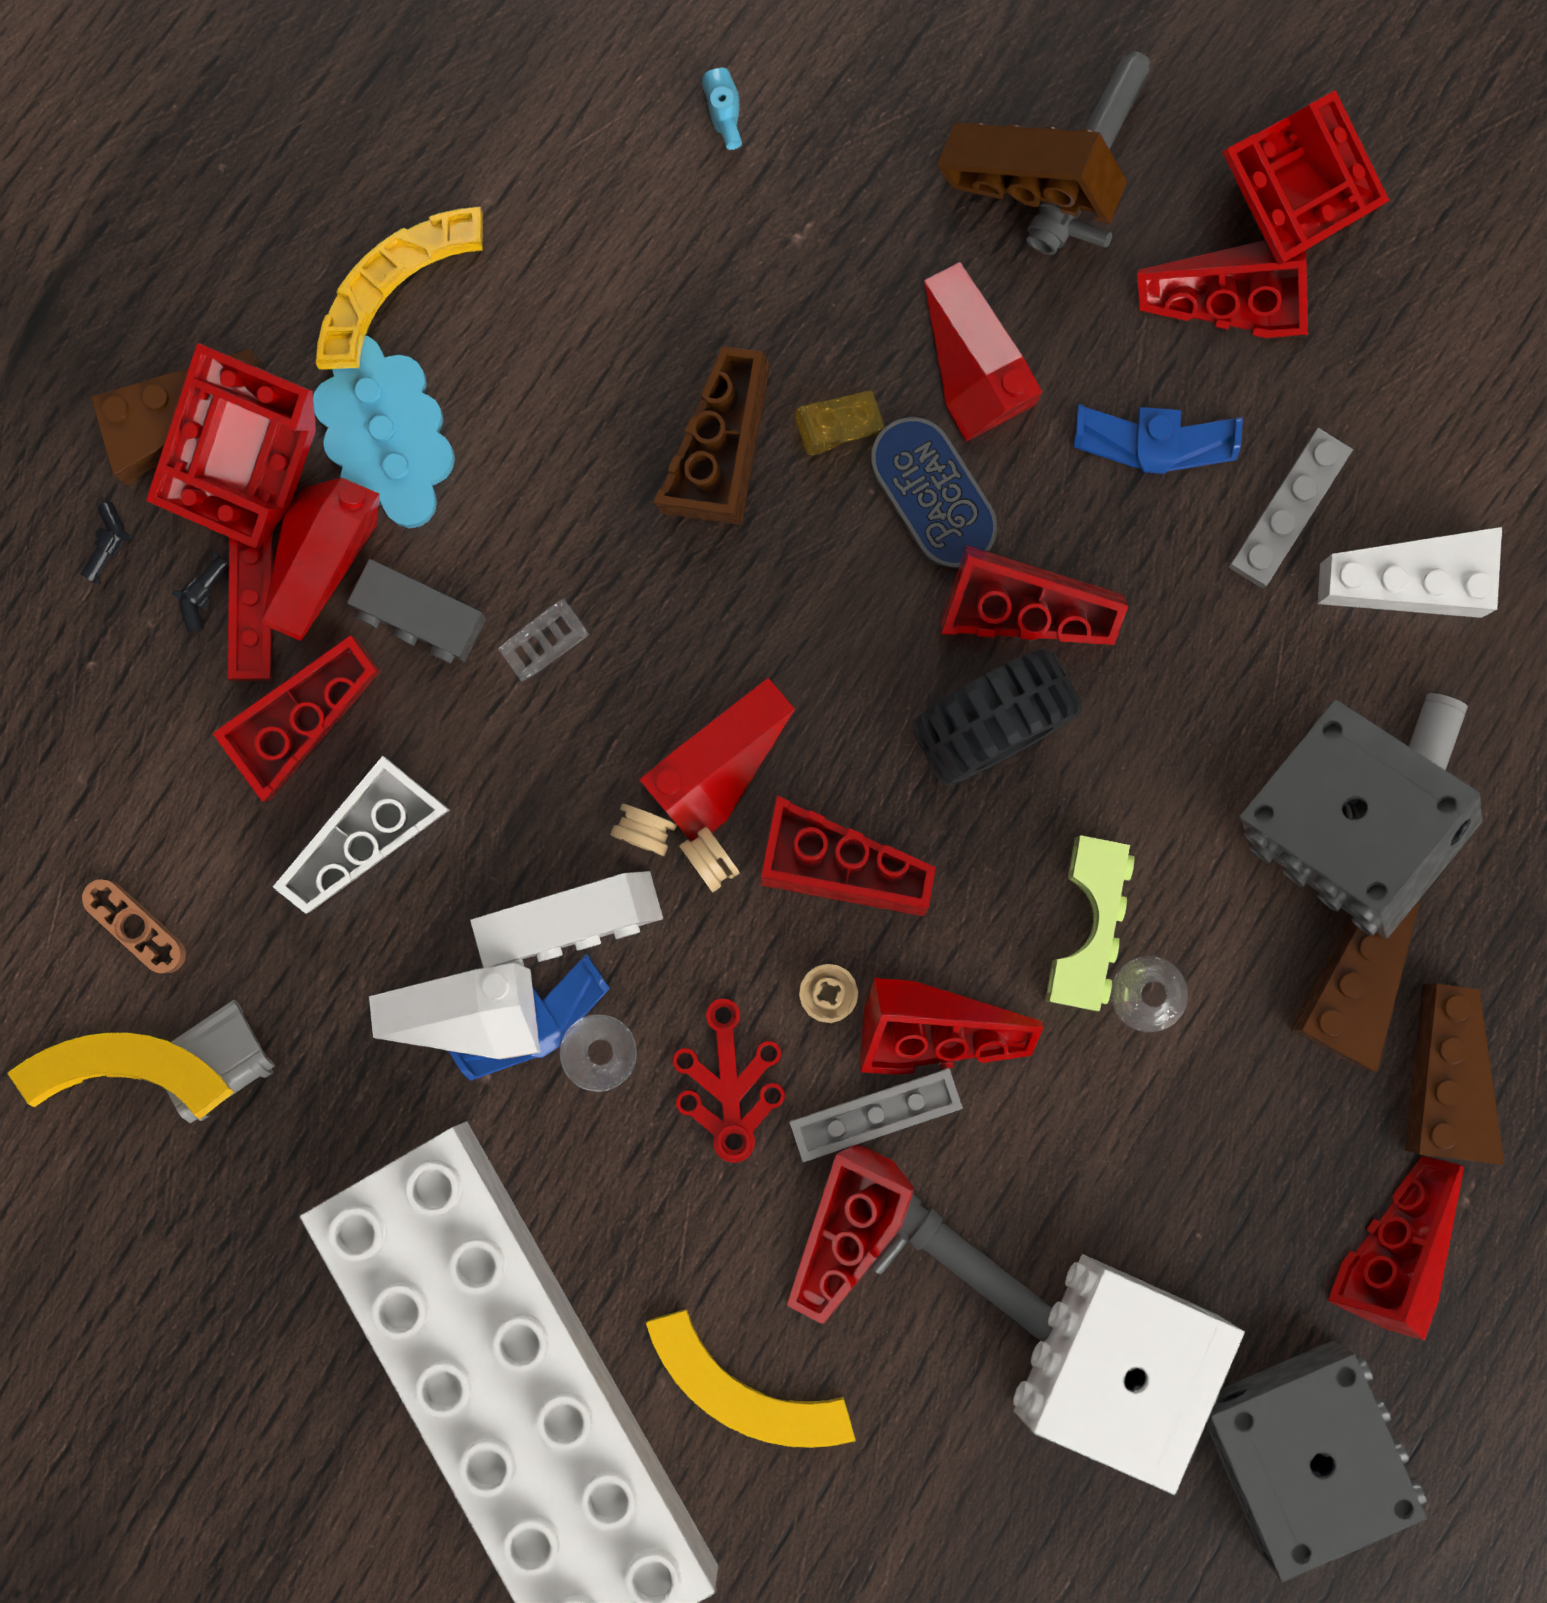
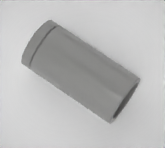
(1438, 728)

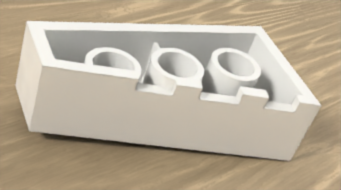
(1423, 576)
(364, 830)

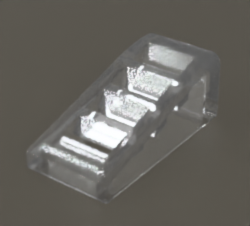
(547, 618)

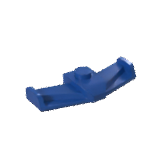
(1157, 440)
(554, 1016)

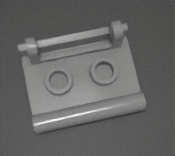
(228, 1048)

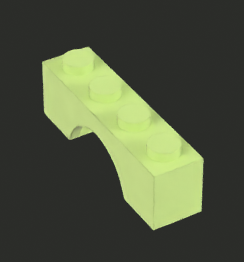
(1099, 871)

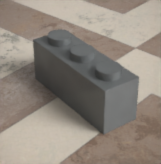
(416, 612)

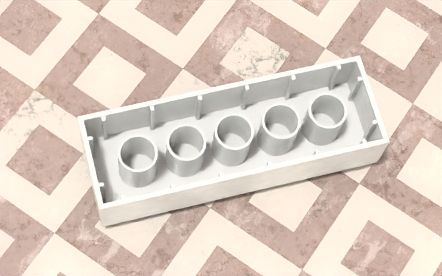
(507, 1383)

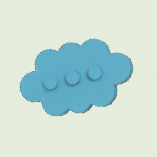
(386, 432)

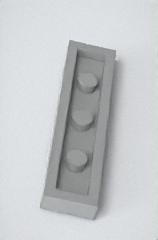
(1290, 508)
(876, 1114)

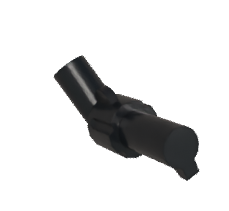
(108, 542)
(197, 591)

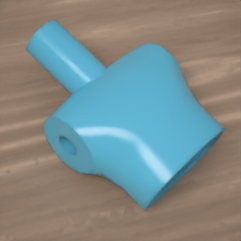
(723, 105)

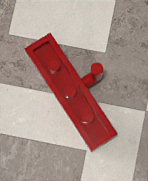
(248, 590)

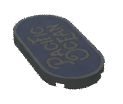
(932, 491)

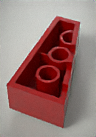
(1027, 602)
(290, 721)

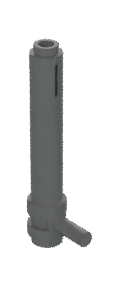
(1051, 227)
(927, 1231)

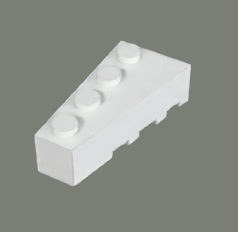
(567, 919)

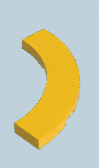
(382, 271)
(121, 1056)
(737, 1404)

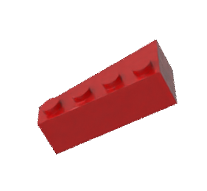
(841, 864)

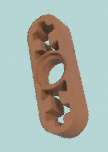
(119, 897)

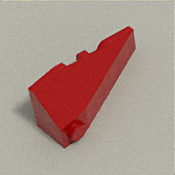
(978, 361)
(924, 1025)

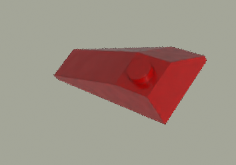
(1233, 289)
(315, 550)
(715, 766)
(852, 1226)
(1402, 1261)

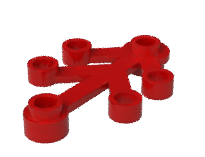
(729, 1088)

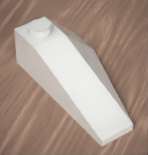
(469, 1013)

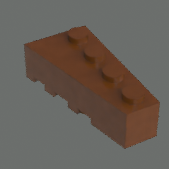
(1035, 166)
(139, 418)
(717, 454)
(1356, 994)
(1452, 1080)

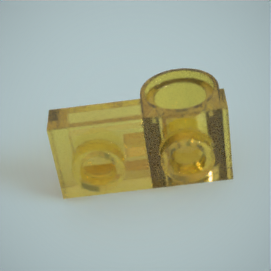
(838, 421)

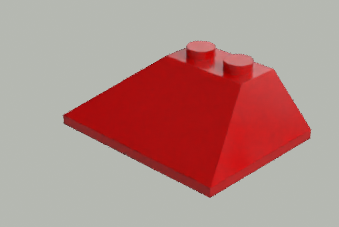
(1306, 177)
(234, 447)

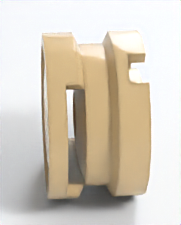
(643, 829)
(709, 859)
(828, 993)

